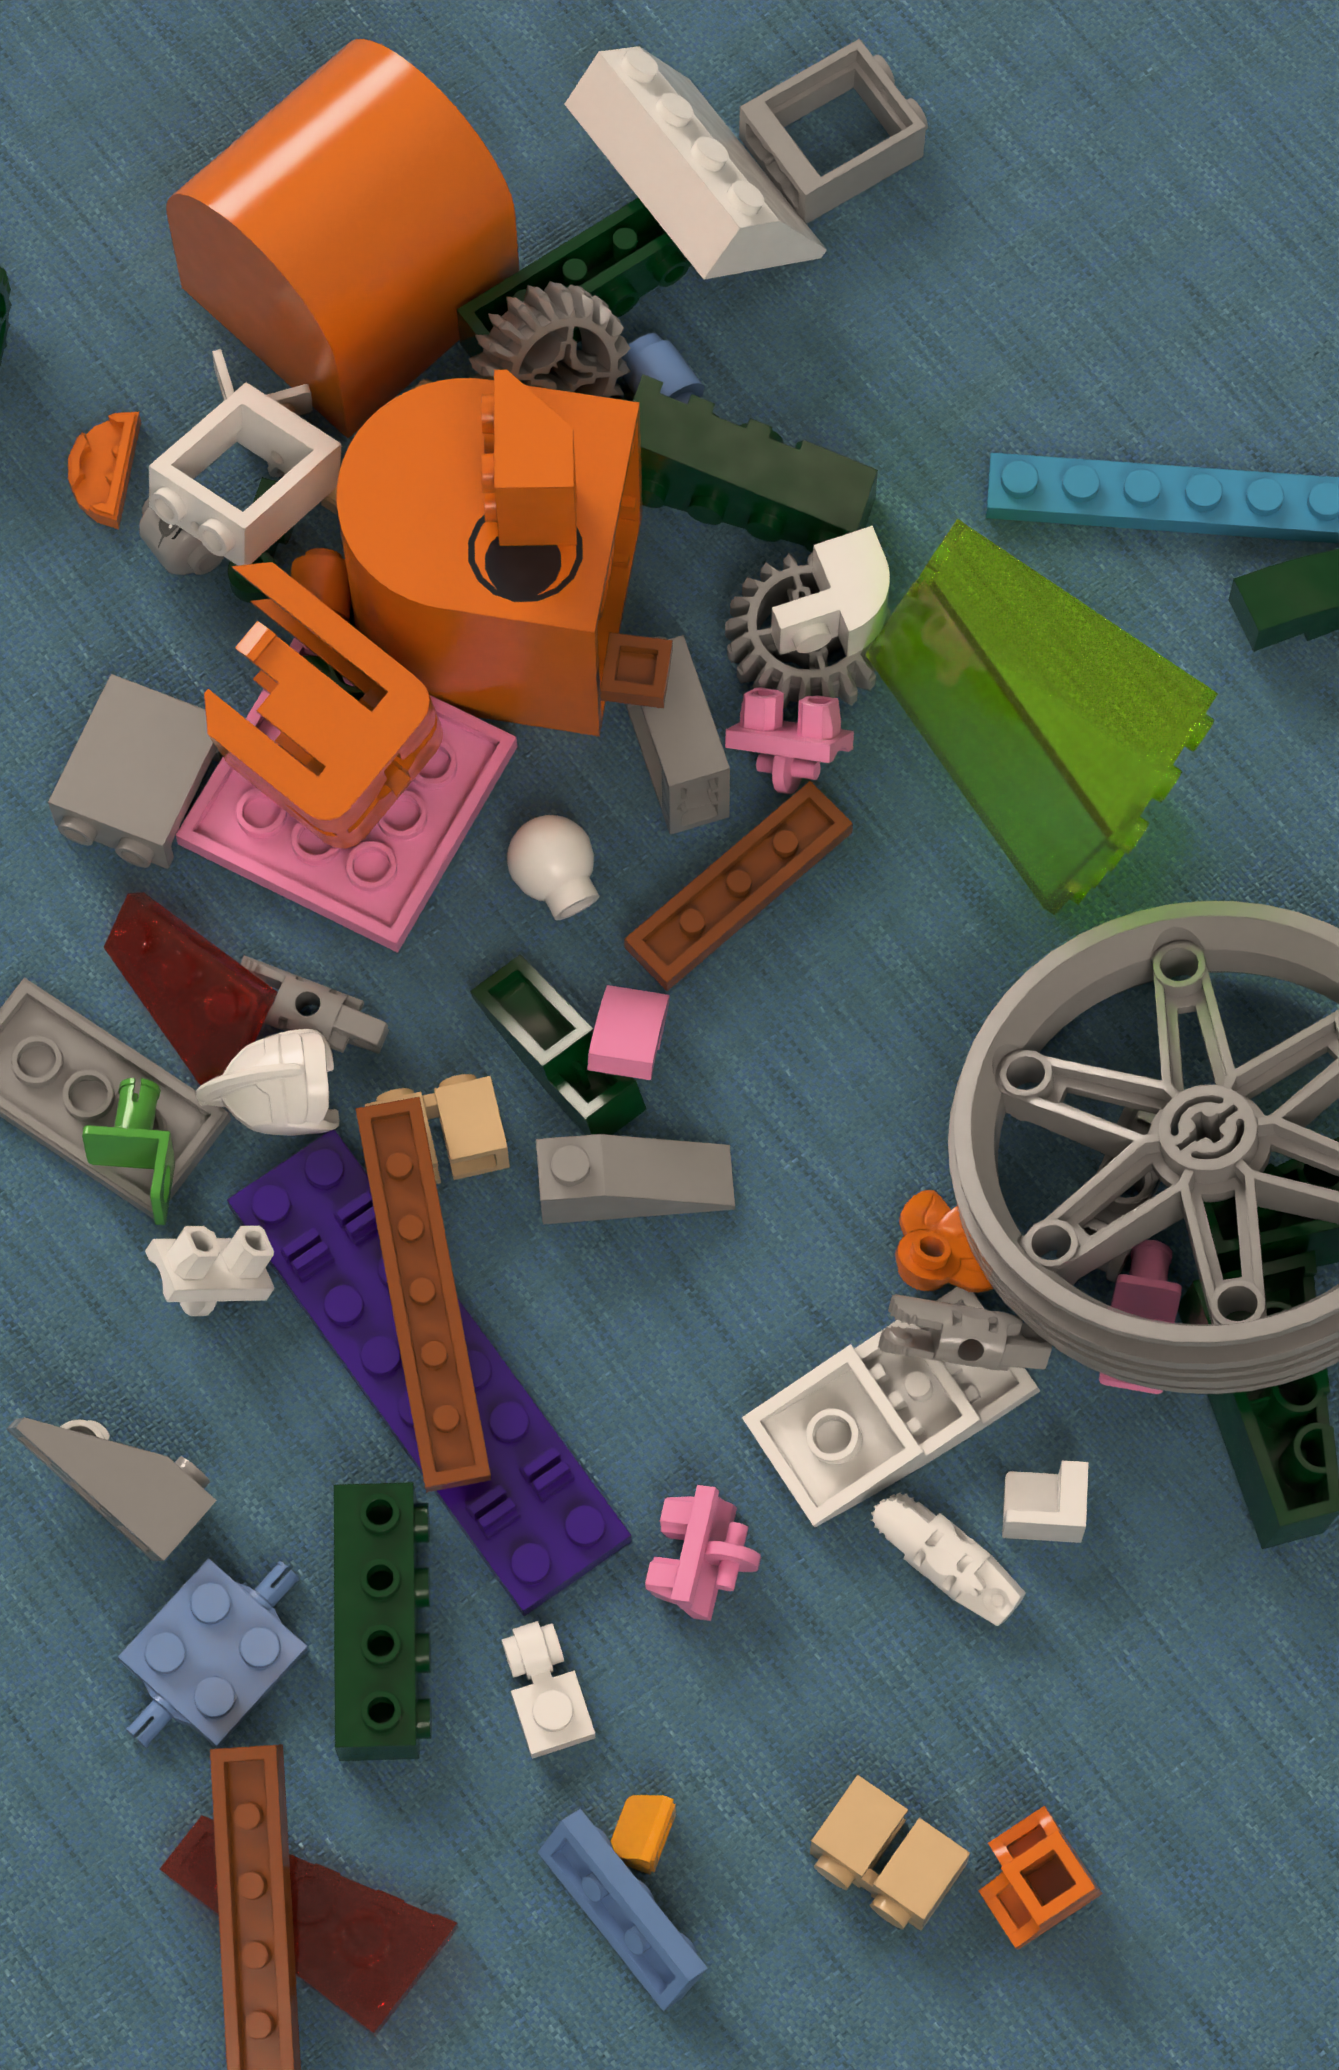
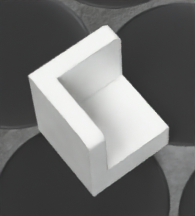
(1046, 1504)

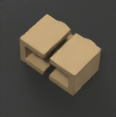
(468, 1124)
(859, 1835)

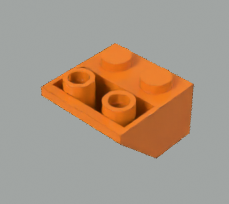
(527, 467)

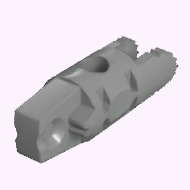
(338, 1013)
(963, 1335)

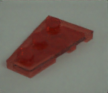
(188, 985)

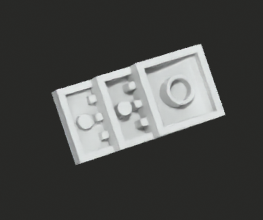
(877, 1418)

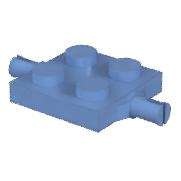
(212, 1653)

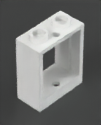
(274, 434)

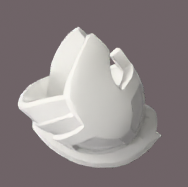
(278, 1085)

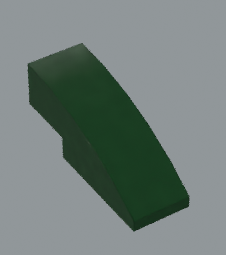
(1288, 600)
(555, 1048)

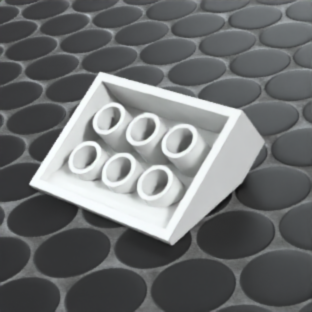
(688, 166)

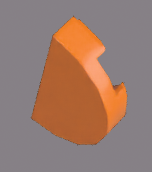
(102, 467)

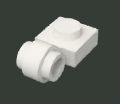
(551, 1707)

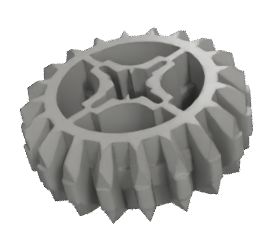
(538, 344)
(758, 653)

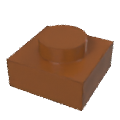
(636, 670)

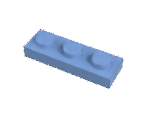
(622, 1909)

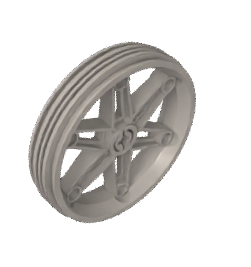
(1200, 1144)

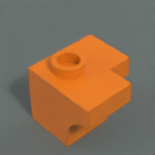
(1038, 1880)

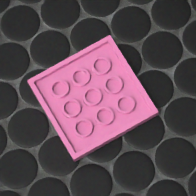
(390, 873)

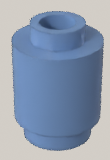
(664, 363)

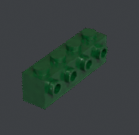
(610, 260)
(377, 1622)

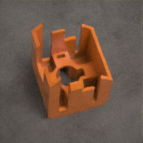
(345, 752)

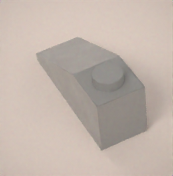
(630, 1177)
(132, 1488)

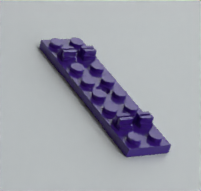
(540, 1512)

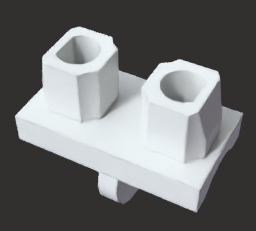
(209, 1269)

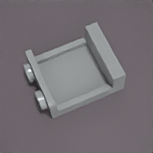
(133, 773)

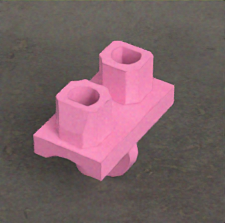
(789, 744)
(709, 1556)

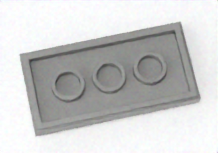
(68, 1074)

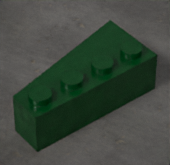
(1281, 1432)

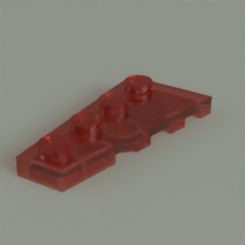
(349, 1940)

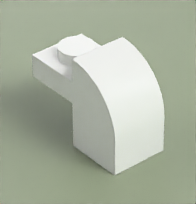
(850, 601)

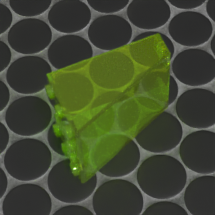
(1038, 711)

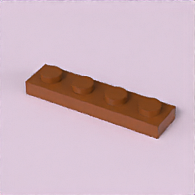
(738, 885)

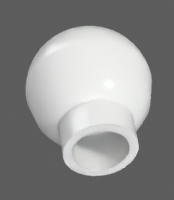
(553, 864)

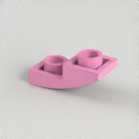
(628, 1032)

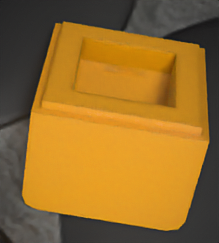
(643, 1830)

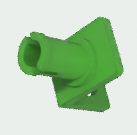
(135, 1143)

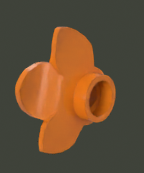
(936, 1247)

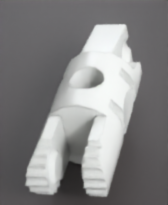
(948, 1558)

